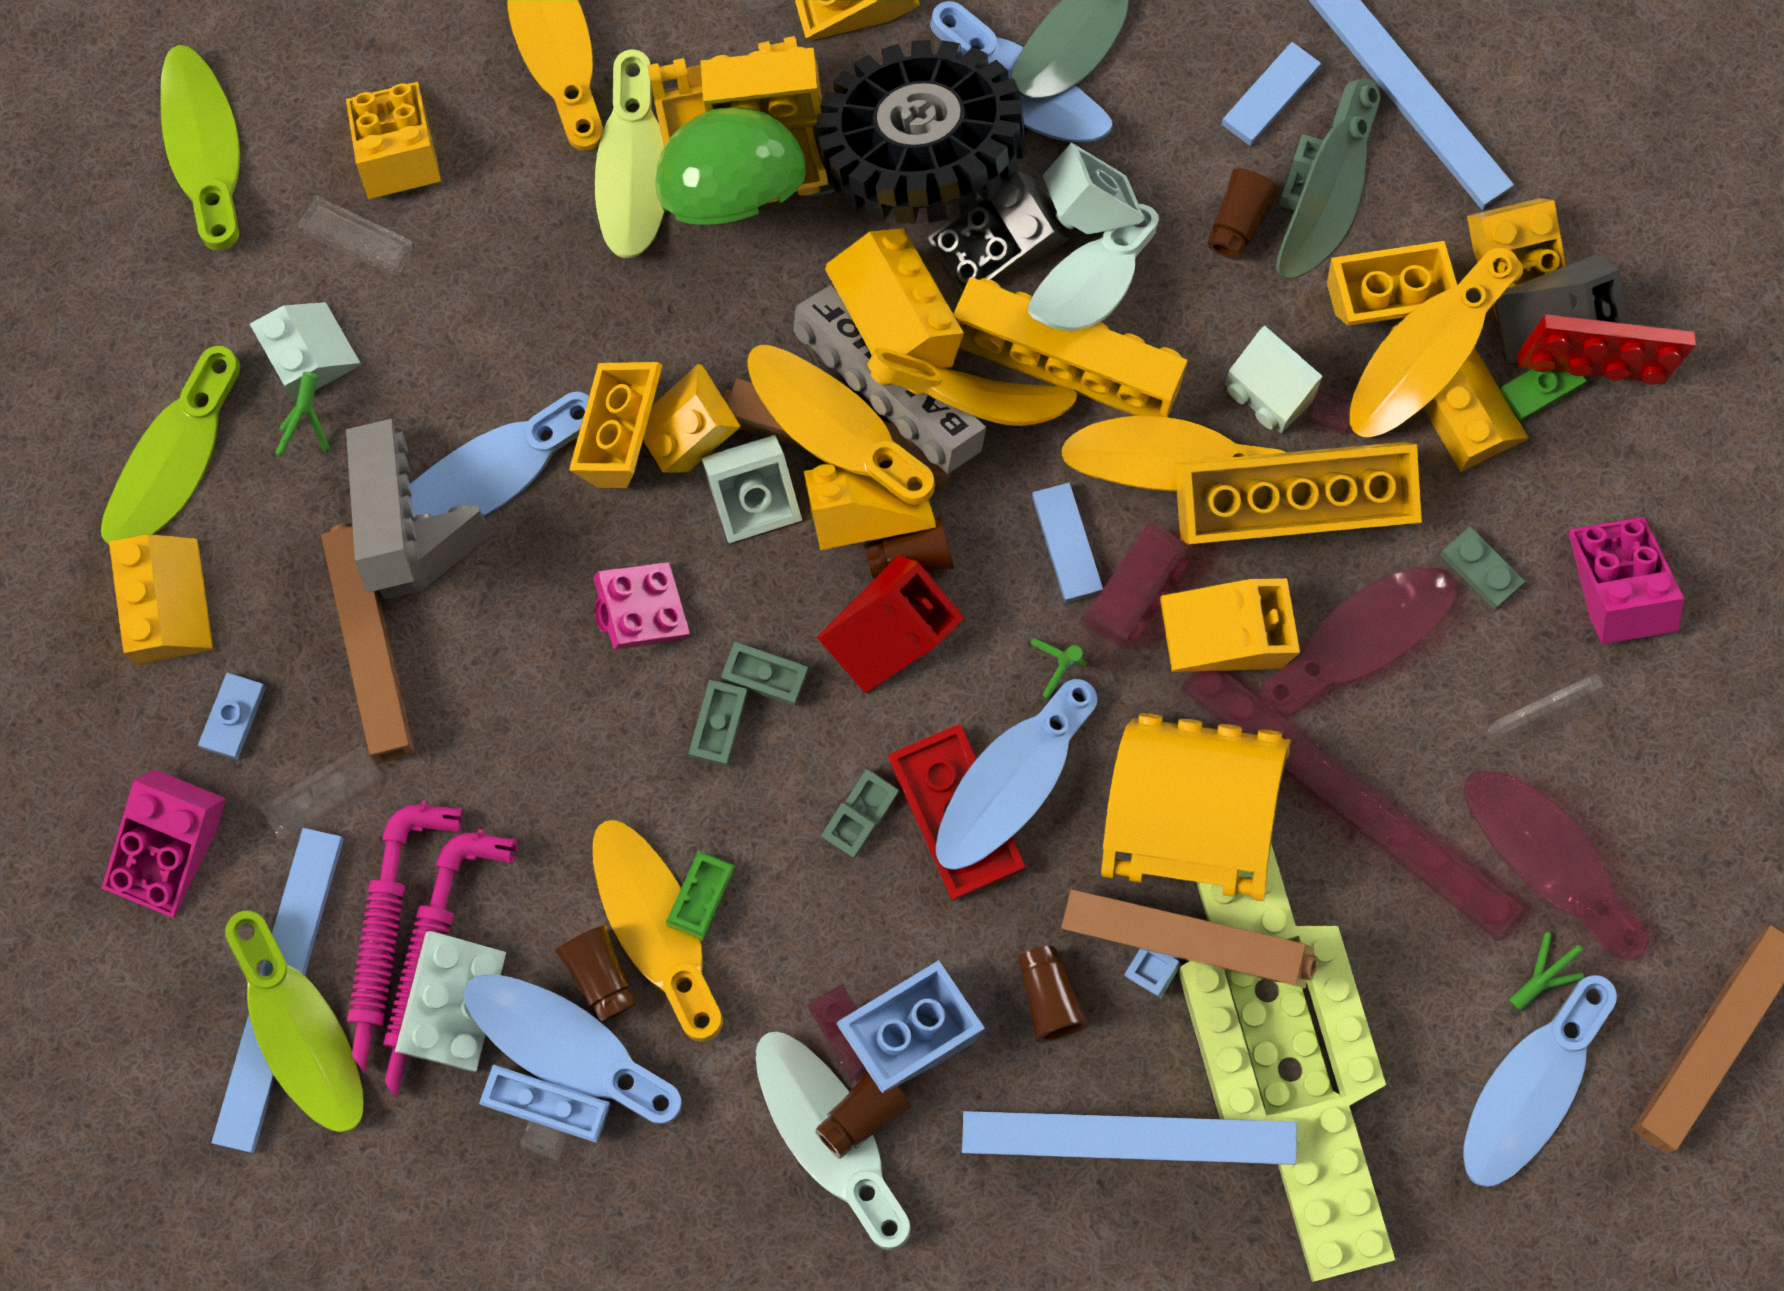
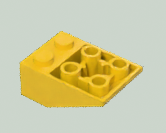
(392, 140)
(1526, 230)
(1231, 627)

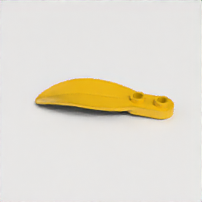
(560, 58)
(1427, 349)
(977, 396)
(834, 422)
(1144, 450)
(637, 900)

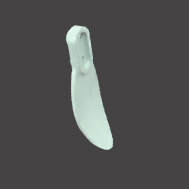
(1092, 278)
(799, 1096)

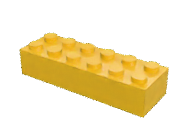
(1090, 361)
(1298, 492)

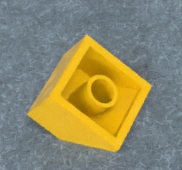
(688, 423)

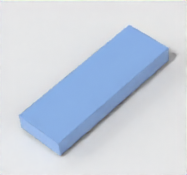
(1271, 93)
(1067, 542)
(545, 1103)

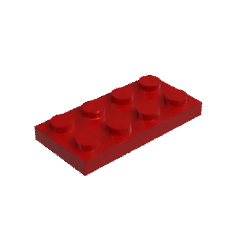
(1605, 349)
(928, 778)

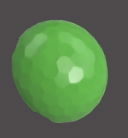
(727, 166)

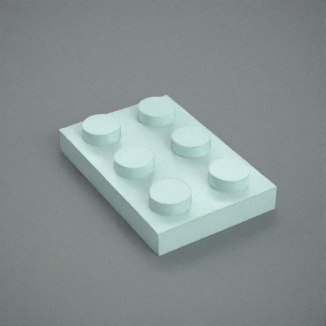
(436, 1016)

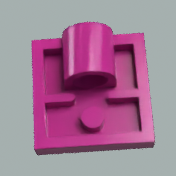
(639, 606)

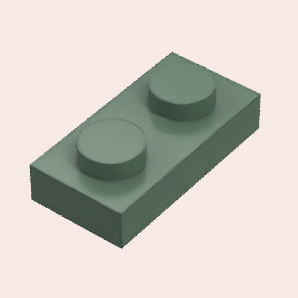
(1482, 568)
(764, 674)
(718, 723)

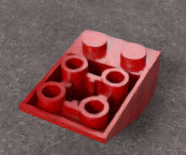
(890, 624)

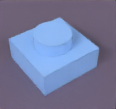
(1153, 971)

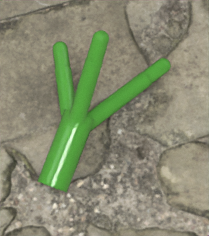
(303, 404)
(1066, 659)
(1544, 980)

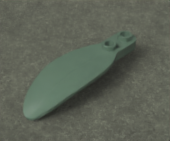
(1068, 46)
(1332, 184)

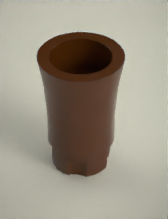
(1241, 212)
(924, 546)
(597, 972)
(1050, 995)
(860, 1116)

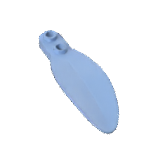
(1063, 117)
(497, 463)
(1011, 779)
(564, 1044)
(1533, 1088)

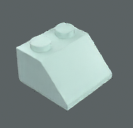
(1090, 193)
(305, 340)
(1273, 381)
(752, 488)

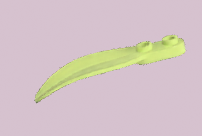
(628, 162)

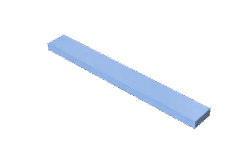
(1416, 99)
(295, 936)
(1130, 1137)

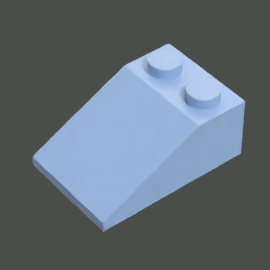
(911, 1027)

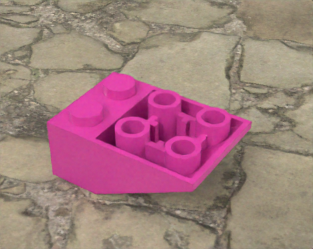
(1626, 581)
(162, 841)

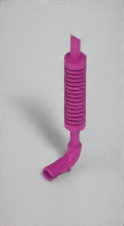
(437, 919)
(381, 921)

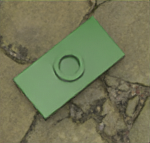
(1539, 390)
(700, 895)

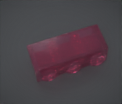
(1137, 586)

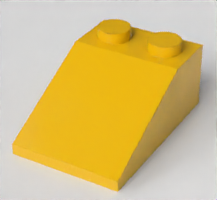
(836, 17)
(859, 509)

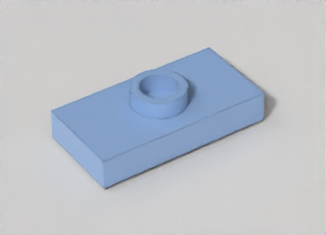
(232, 716)

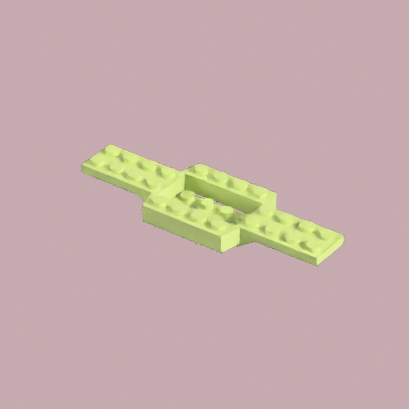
(1331, 1181)

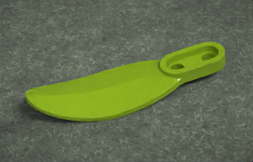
(201, 143)
(171, 453)
(297, 1031)

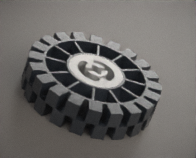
(933, 159)

